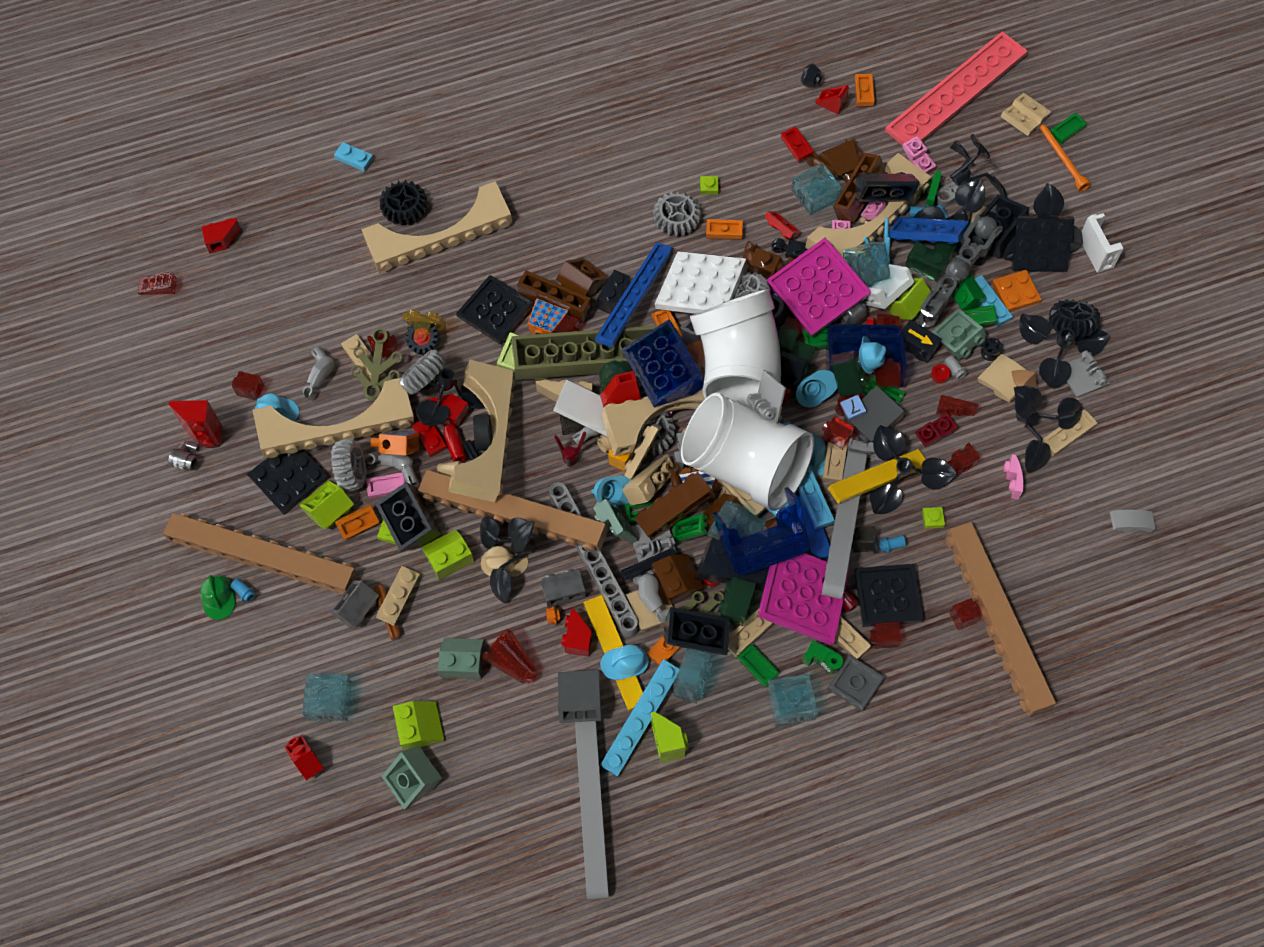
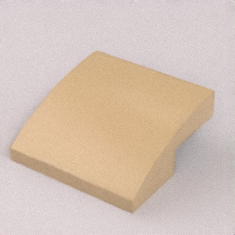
(1025, 114)
(999, 377)
(645, 618)

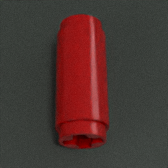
(454, 443)

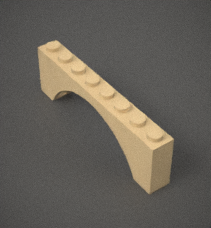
(851, 237)
(396, 249)
(626, 420)
(282, 435)
(483, 475)

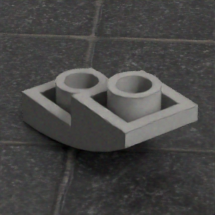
(1132, 519)

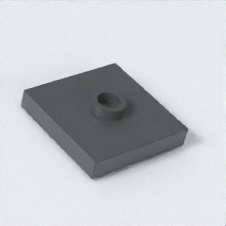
(855, 683)

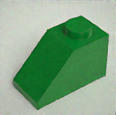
(969, 294)

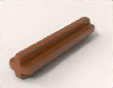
(393, 631)

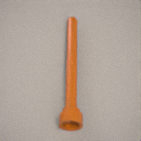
(1081, 183)

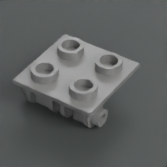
(1086, 375)
(769, 397)
(646, 548)

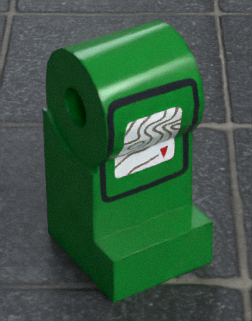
(823, 657)

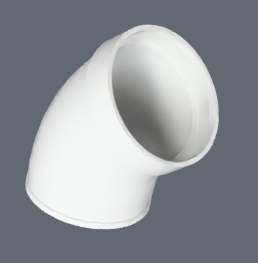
(738, 345)
(747, 450)

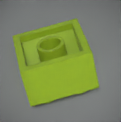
(910, 301)
(327, 505)
(448, 554)
(418, 724)
(669, 738)

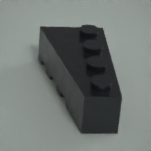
(717, 568)

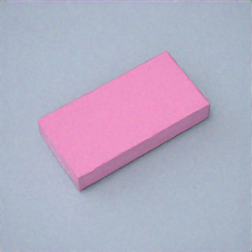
(384, 485)

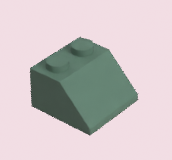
(460, 658)
(411, 776)

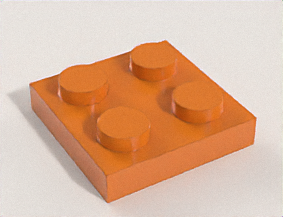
(1016, 291)

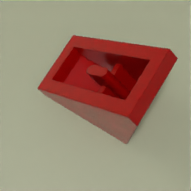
(833, 98)

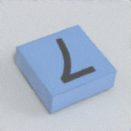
(853, 407)

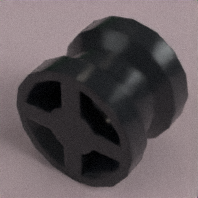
(991, 344)

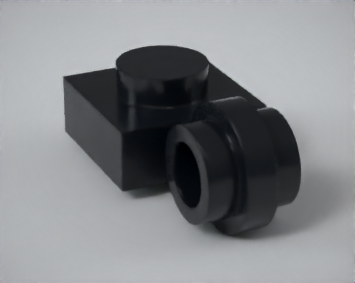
(793, 248)

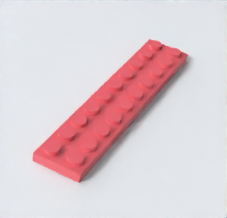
(957, 89)

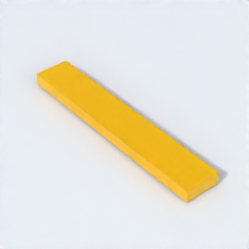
(872, 478)
(609, 640)

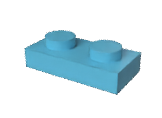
(353, 156)

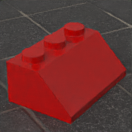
(198, 421)

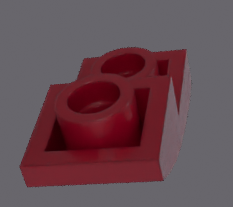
(937, 430)

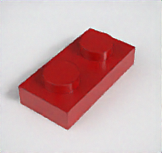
(796, 144)
(777, 221)
(429, 438)

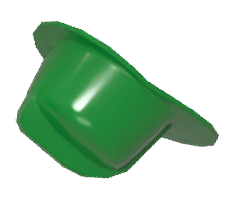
(217, 597)

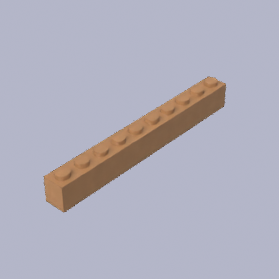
(547, 520)
(259, 553)
(1000, 620)

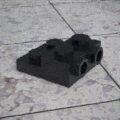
(791, 370)

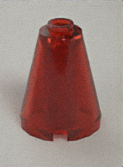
(511, 658)

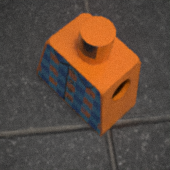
(545, 317)
(396, 442)

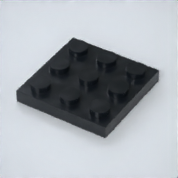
(1042, 243)
(494, 309)
(288, 479)
(888, 594)

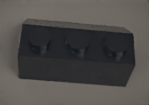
(885, 187)
(1005, 214)
(408, 517)
(697, 631)

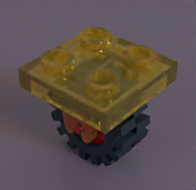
(423, 332)

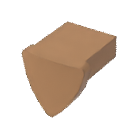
(1024, 378)

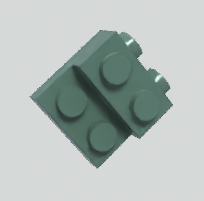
(960, 334)
(615, 520)

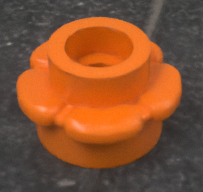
(552, 615)

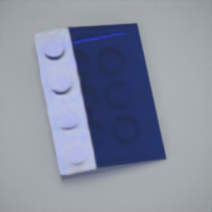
(664, 365)

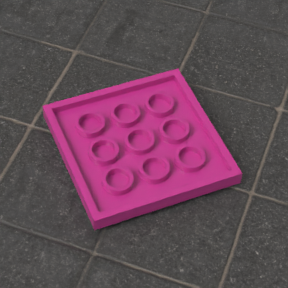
(818, 287)
(795, 598)

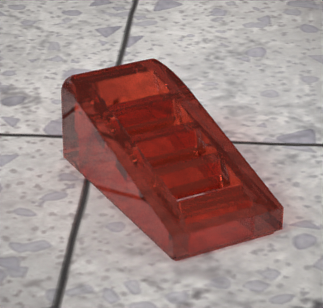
(168, 288)
(955, 407)

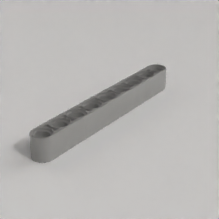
(843, 532)
(598, 566)
(591, 810)

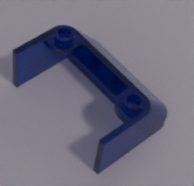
(849, 337)
(767, 546)

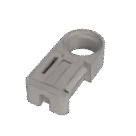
(948, 190)
(862, 447)

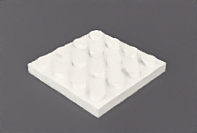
(700, 282)

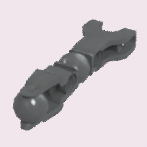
(959, 268)

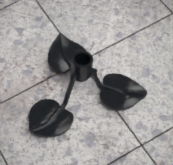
(963, 173)
(972, 198)
(1048, 203)
(1052, 371)
(1026, 402)
(433, 413)
(888, 444)
(522, 543)

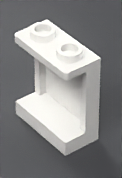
(1097, 246)
(886, 291)

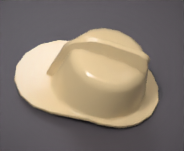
(499, 555)

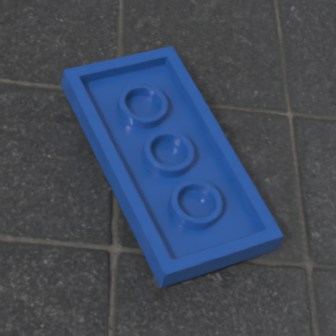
(928, 229)

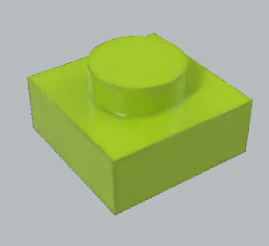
(708, 185)
(933, 517)
(384, 534)

